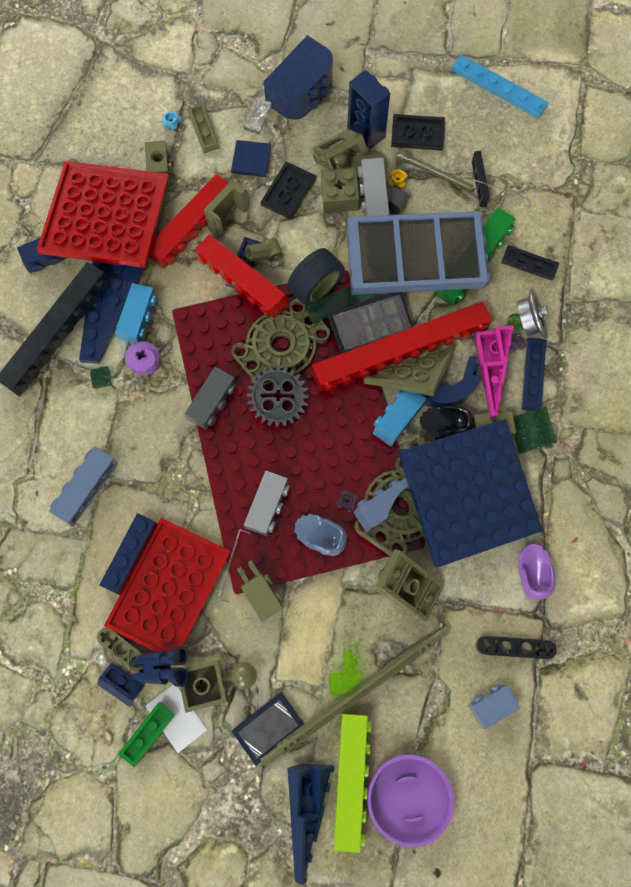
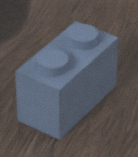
(494, 706)

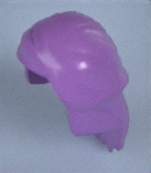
(536, 572)

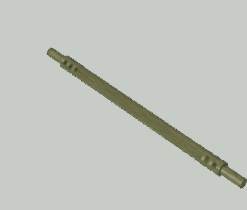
(354, 696)

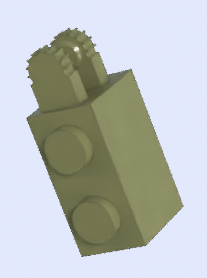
(260, 593)

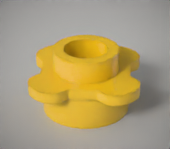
(400, 175)

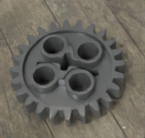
(277, 413)

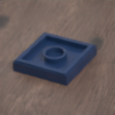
(251, 158)

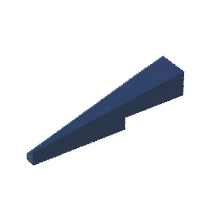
(306, 797)

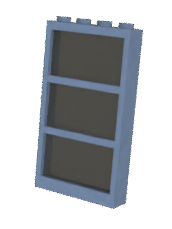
(416, 252)

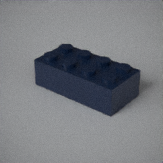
(368, 108)

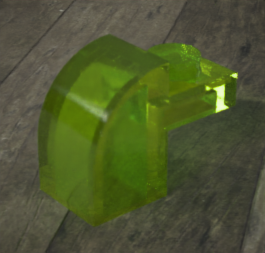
(345, 681)

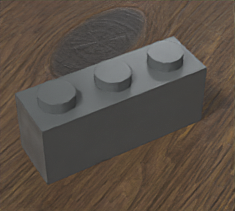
(211, 398)

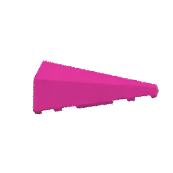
(492, 355)

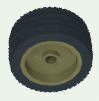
(315, 276)

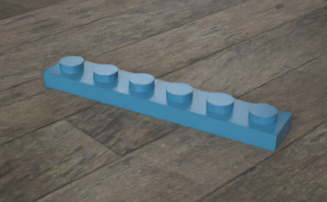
(499, 86)

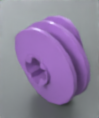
(145, 365)

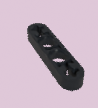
(516, 647)

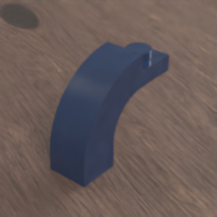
(459, 392)

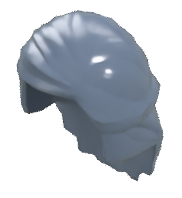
(321, 534)

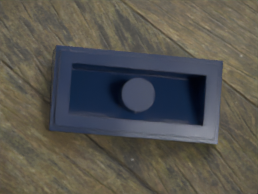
(120, 684)

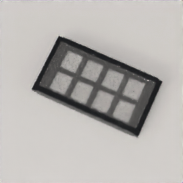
(369, 321)

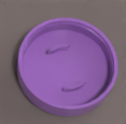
(410, 800)

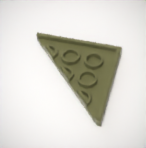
(415, 375)

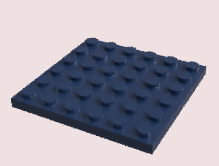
(470, 492)

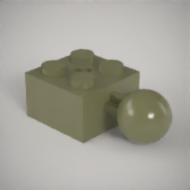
(339, 186)
(242, 676)

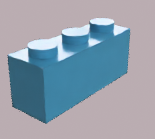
(136, 313)
(398, 416)

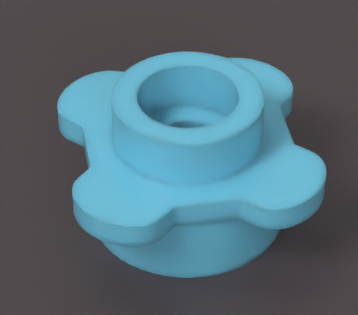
(173, 117)

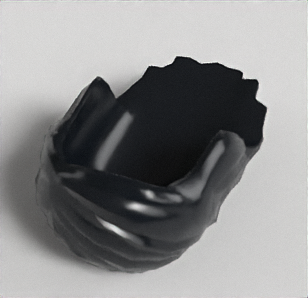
(446, 421)

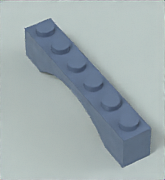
(377, 509)

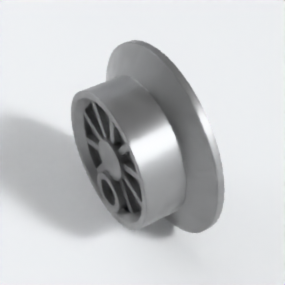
(532, 315)

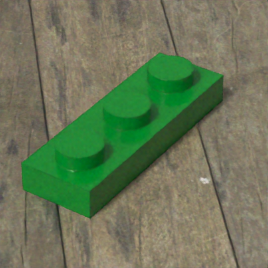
(146, 734)

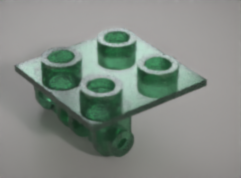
(534, 430)

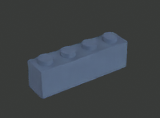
(83, 486)

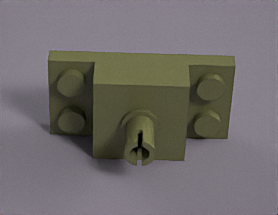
(409, 585)

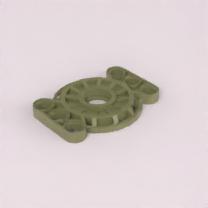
(285, 324)
(395, 525)

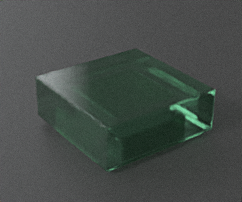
(100, 377)

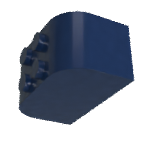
(300, 80)

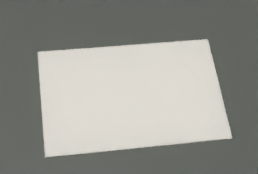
(184, 726)

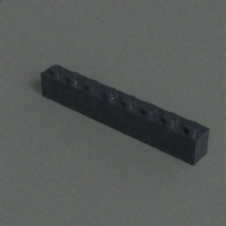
(53, 329)

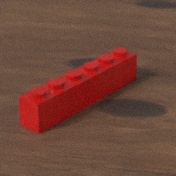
(185, 224)
(241, 276)

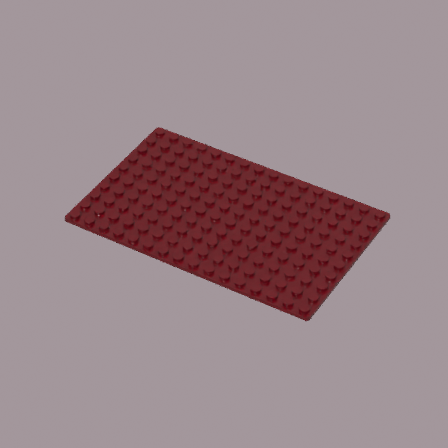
(318, 453)

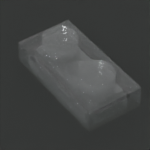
(257, 116)

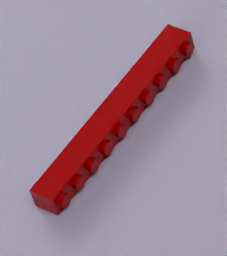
(400, 346)

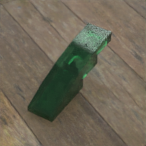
(318, 310)

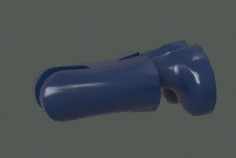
(158, 667)

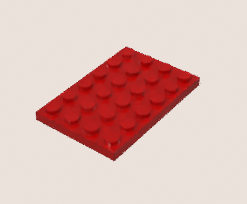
(167, 588)

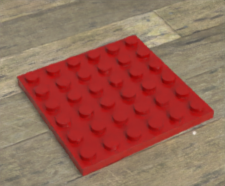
(104, 214)

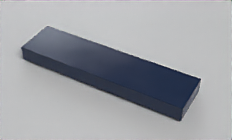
(533, 374)

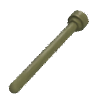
(404, 157)

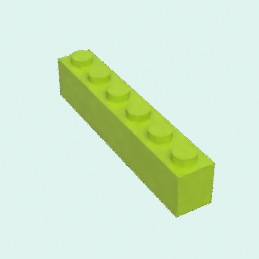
(351, 783)

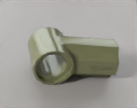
(268, 250)

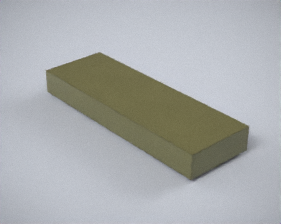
(203, 128)

